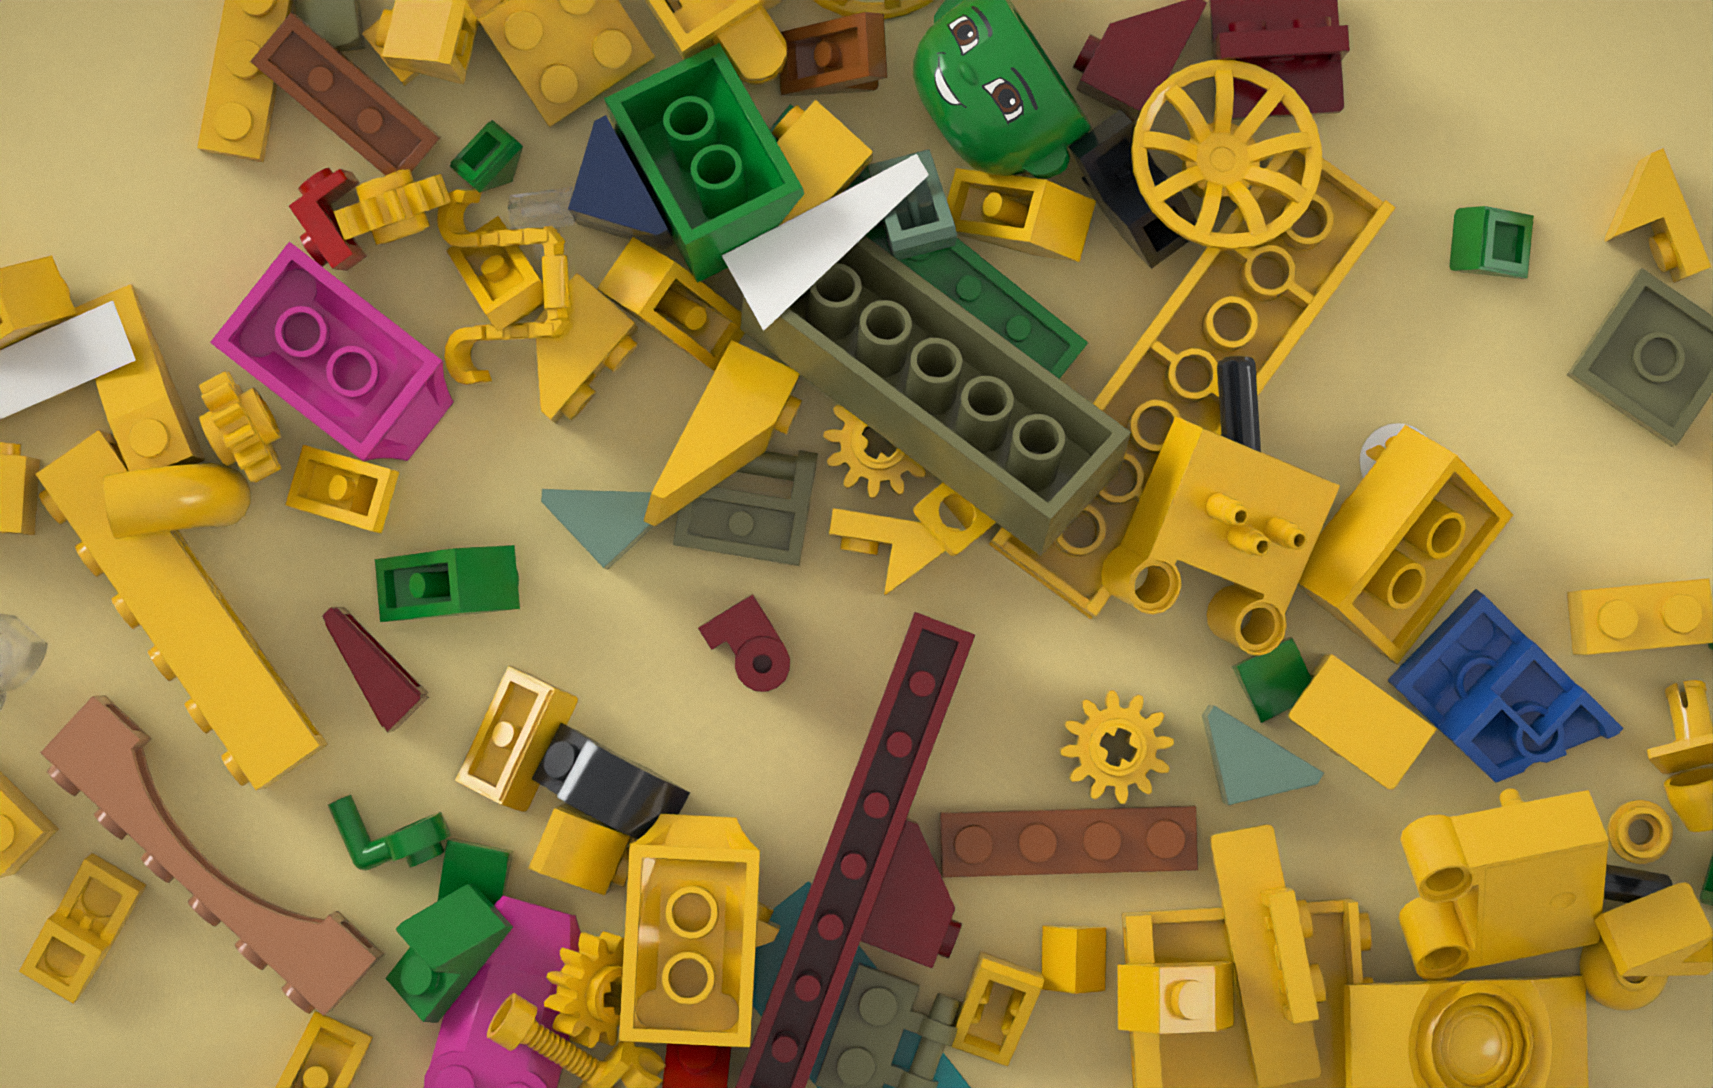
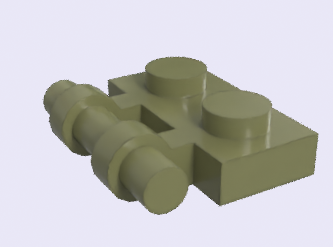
(871, 1030)

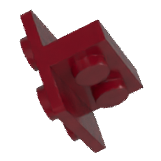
(1288, 38)

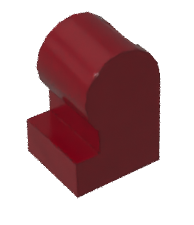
(759, 652)

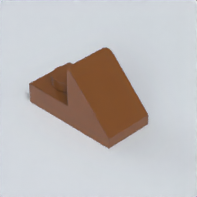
(835, 56)

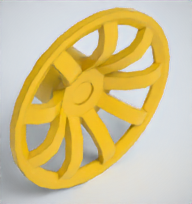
(1224, 157)

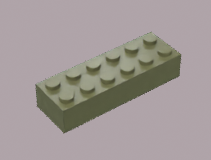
(948, 393)

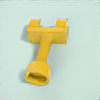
(517, 1025)

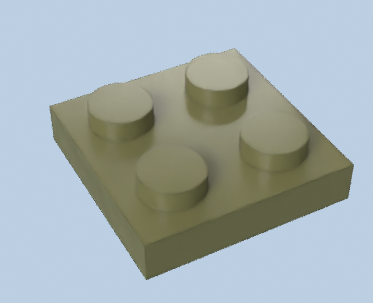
(1651, 358)

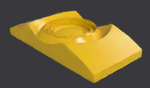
(1467, 1033)

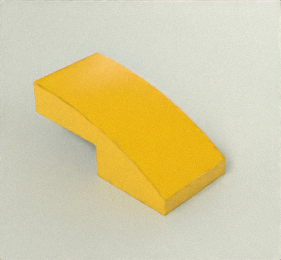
(82, 928)

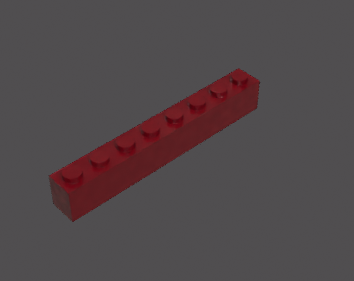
(857, 855)

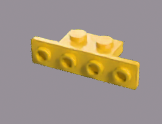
(1269, 955)

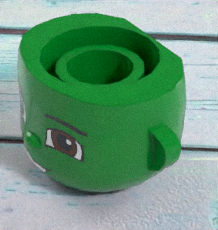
(996, 90)

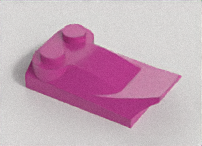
(336, 359)
(518, 966)

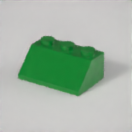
(704, 157)

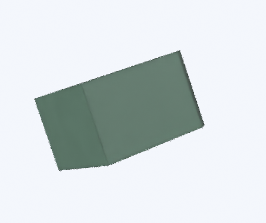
(922, 218)
(601, 520)
(1250, 763)

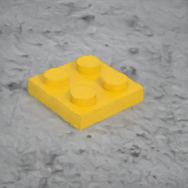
(565, 49)

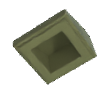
(335, 21)

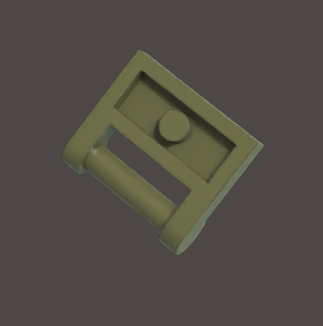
(751, 522)

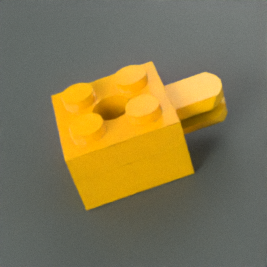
(740, 27)

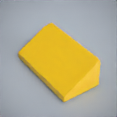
(515, 738)

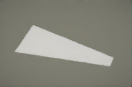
(796, 254)

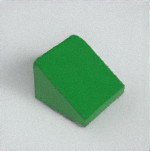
(1491, 242)
(1273, 679)
(475, 864)

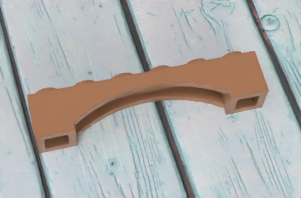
(106, 760)

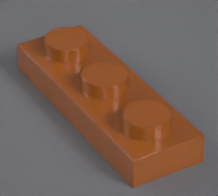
(344, 97)

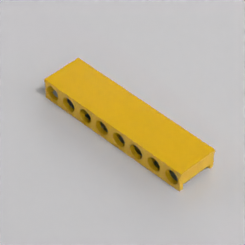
(1225, 306)

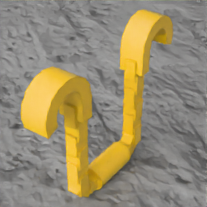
(555, 285)

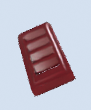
(383, 680)

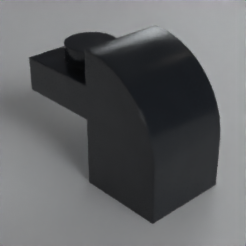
(1110, 179)
(606, 783)

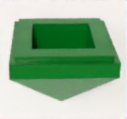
(488, 158)

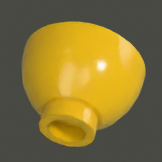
(1610, 988)

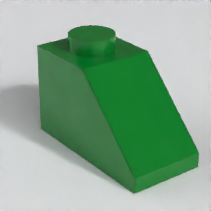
(447, 583)

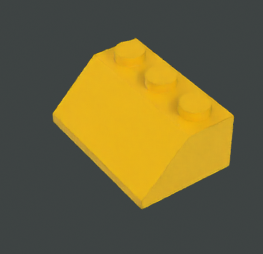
(1402, 543)

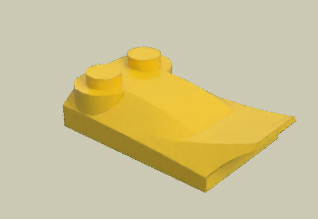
(690, 933)

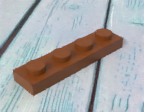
(1069, 841)

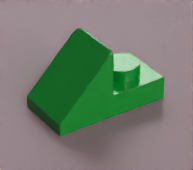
(446, 950)

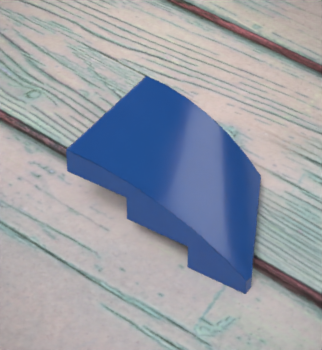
(1498, 692)

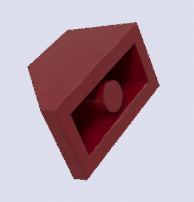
(1136, 55)
(913, 905)

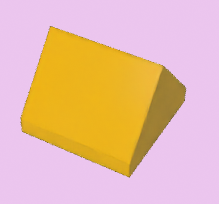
(1073, 958)

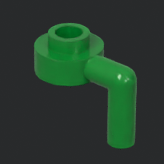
(415, 841)

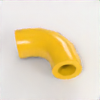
(174, 498)

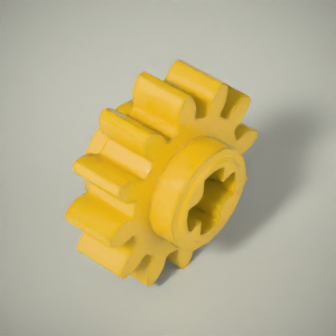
(392, 206)
(240, 426)
(853, 454)
(1139, 736)
(589, 990)

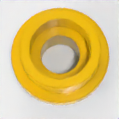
(1659, 831)

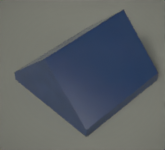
(612, 194)

